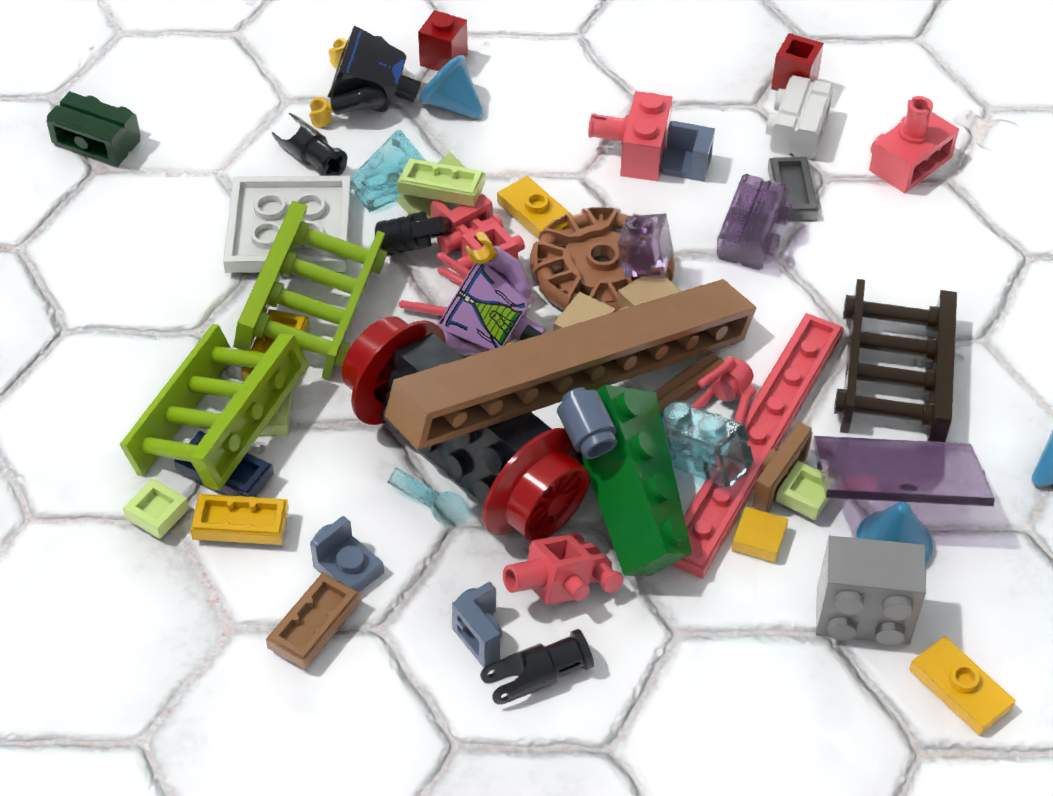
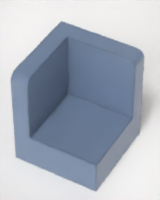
(688, 151)

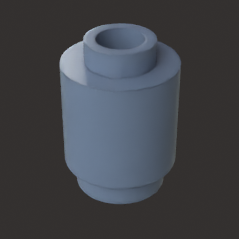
(587, 422)

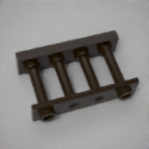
(935, 381)

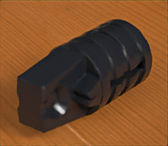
(411, 232)

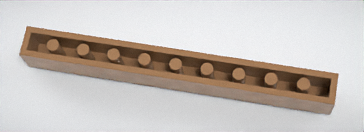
(543, 368)

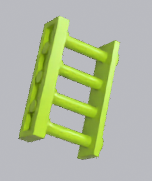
(283, 261)
(239, 423)

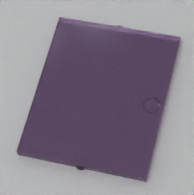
(901, 471)

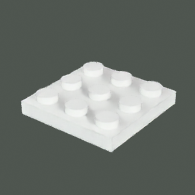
(260, 207)

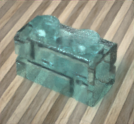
(706, 443)

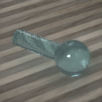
(446, 507)

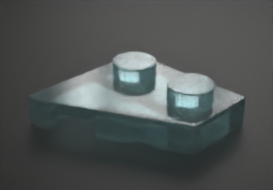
(377, 178)

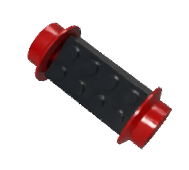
(513, 468)

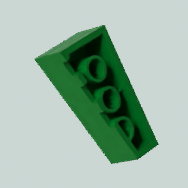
(639, 485)

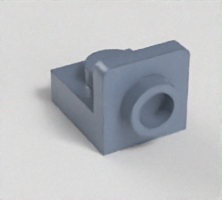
(343, 556)
(475, 623)

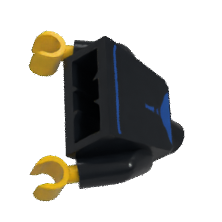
(364, 78)

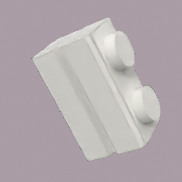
(800, 117)

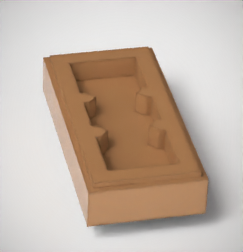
(779, 464)
(313, 621)

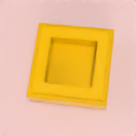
(759, 534)

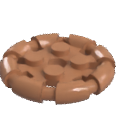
(587, 237)

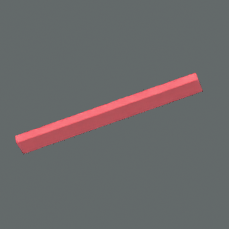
(766, 423)

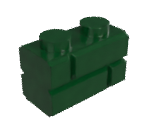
(93, 128)

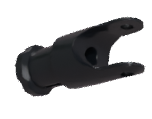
(313, 149)
(538, 666)

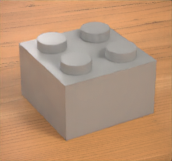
(870, 590)

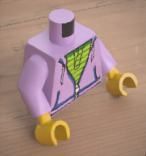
(489, 303)

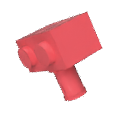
(641, 134)
(914, 146)

